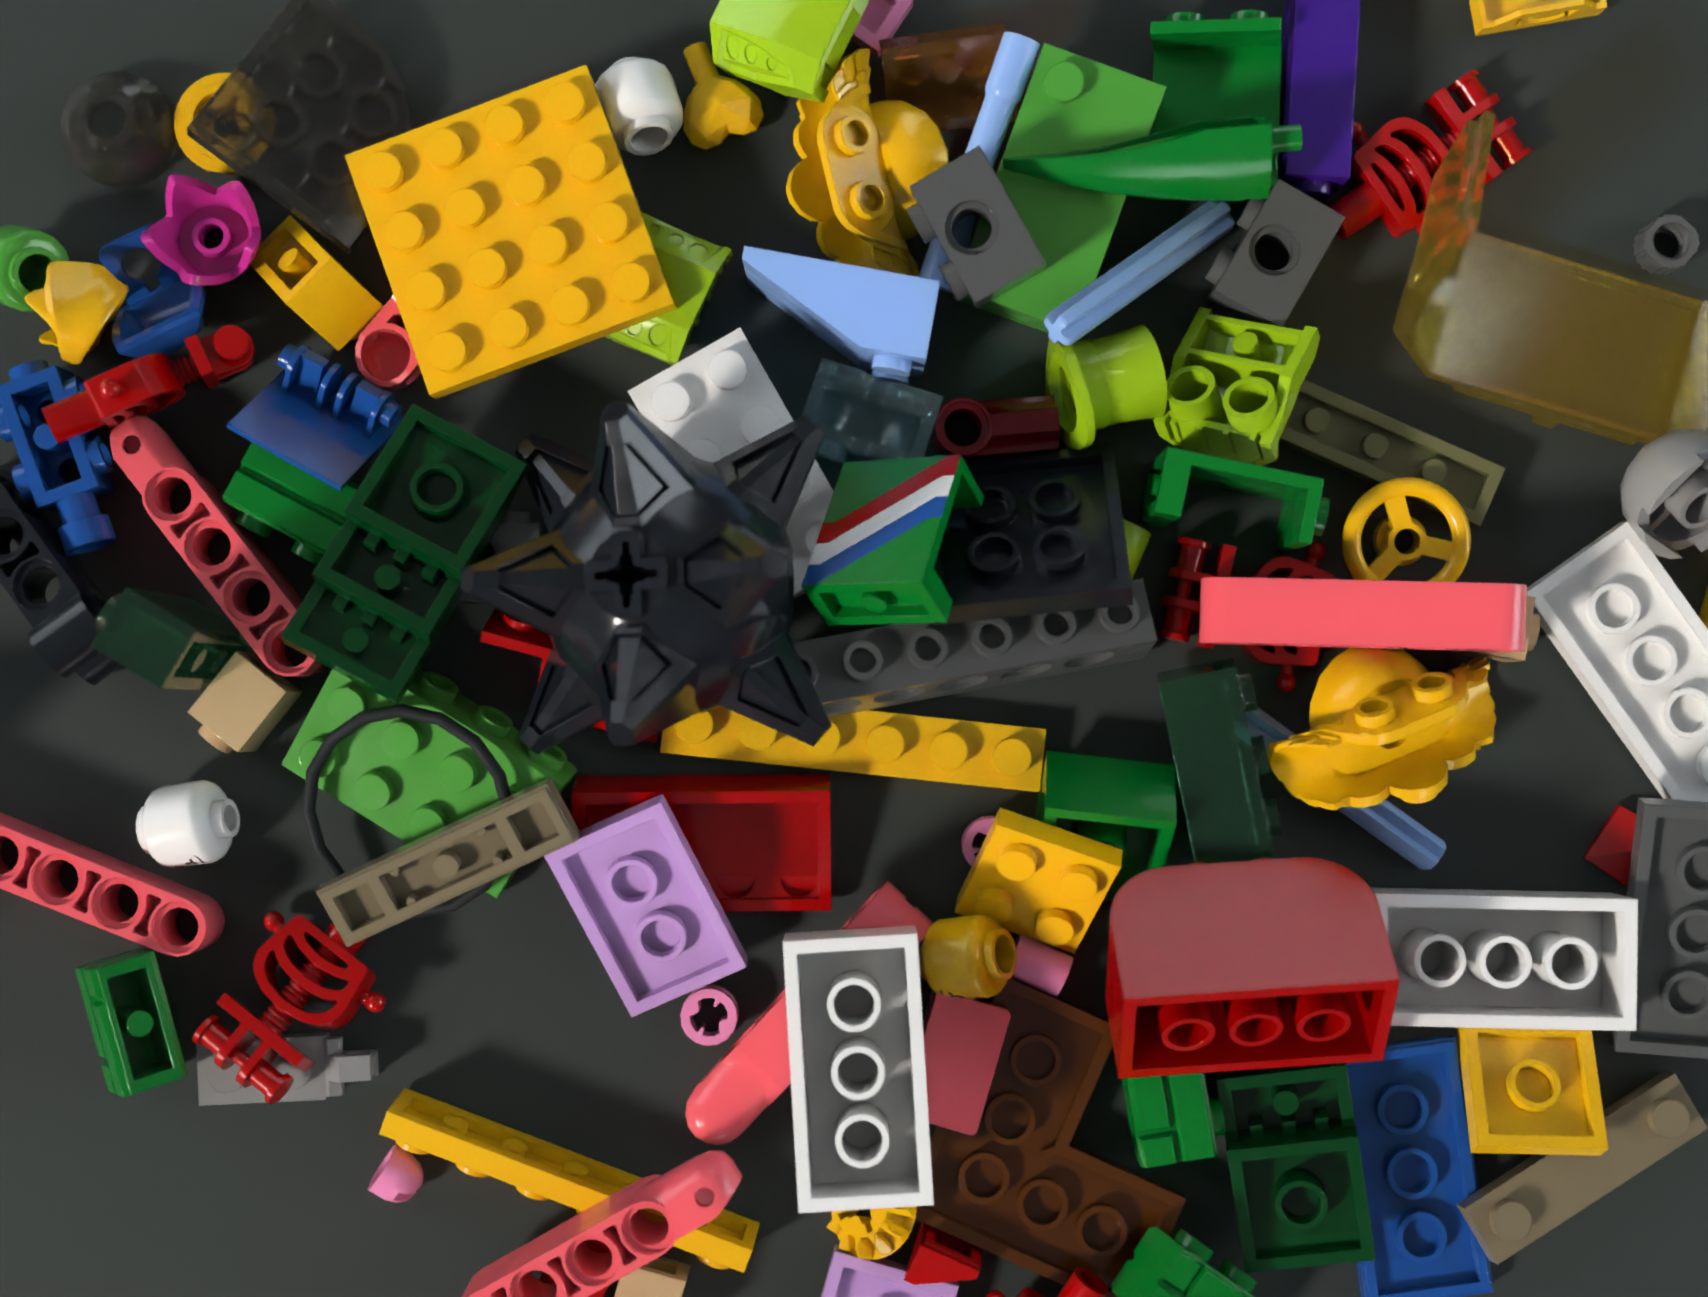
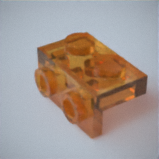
(942, 72)

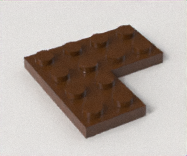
(1019, 1178)

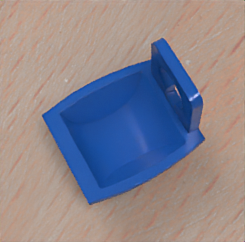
(155, 317)

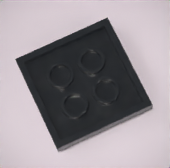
(1041, 538)

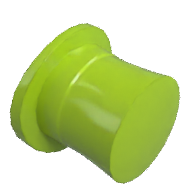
(1105, 383)

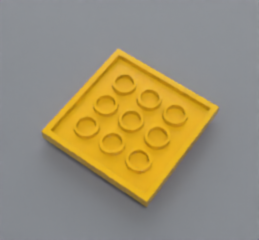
(510, 232)

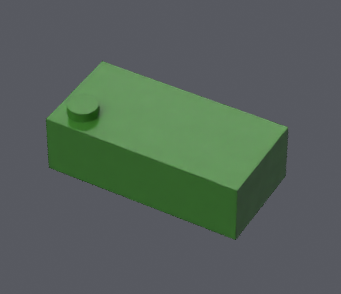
(1067, 108)

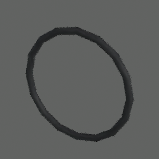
(381, 714)

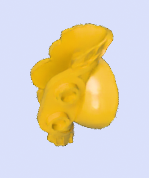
(861, 168)
(1381, 699)

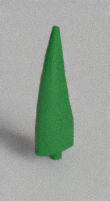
(1191, 162)

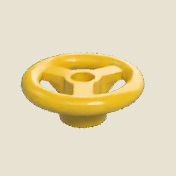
(1393, 495)

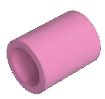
(1041, 965)

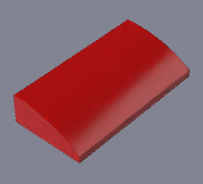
(753, 834)

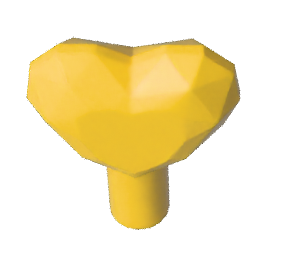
(717, 103)

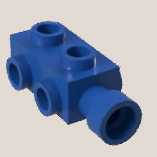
(46, 462)

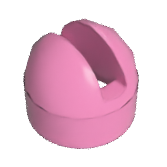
(397, 1176)

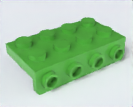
(414, 772)

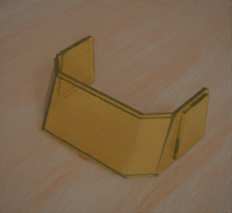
(1542, 327)

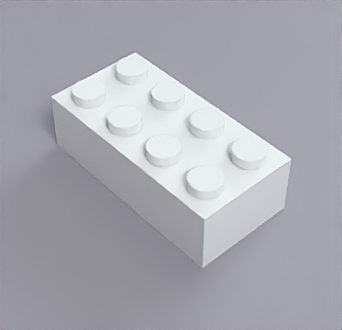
(721, 404)
(1513, 958)
(857, 1069)

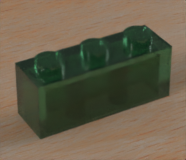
(166, 638)
(1219, 762)

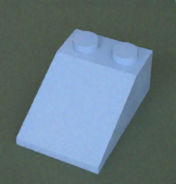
(862, 312)

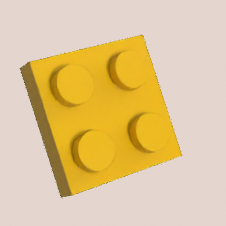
(1039, 880)
(1532, 1091)

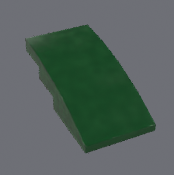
(402, 553)
(1295, 1167)

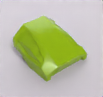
(784, 42)
(691, 274)
(1235, 386)

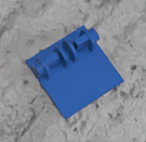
(317, 419)

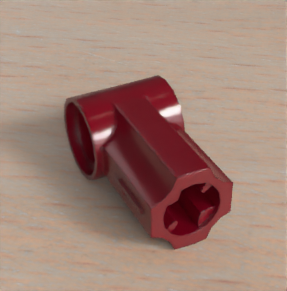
(1001, 426)

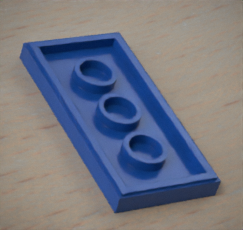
(1416, 1172)

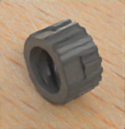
(1675, 227)

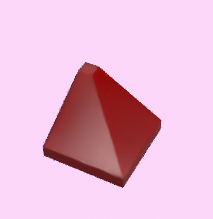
(1613, 845)
(941, 1258)

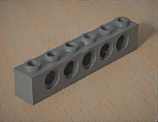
(931, 661)

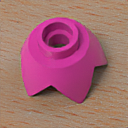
(193, 212)

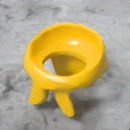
(77, 306)

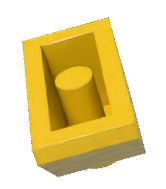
(315, 284)

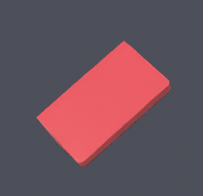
(961, 1058)

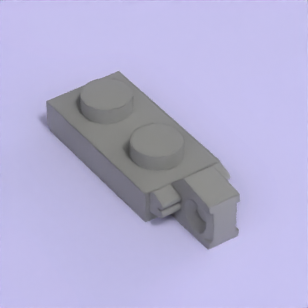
(322, 1080)

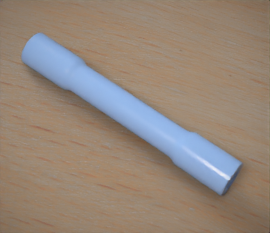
(1002, 94)

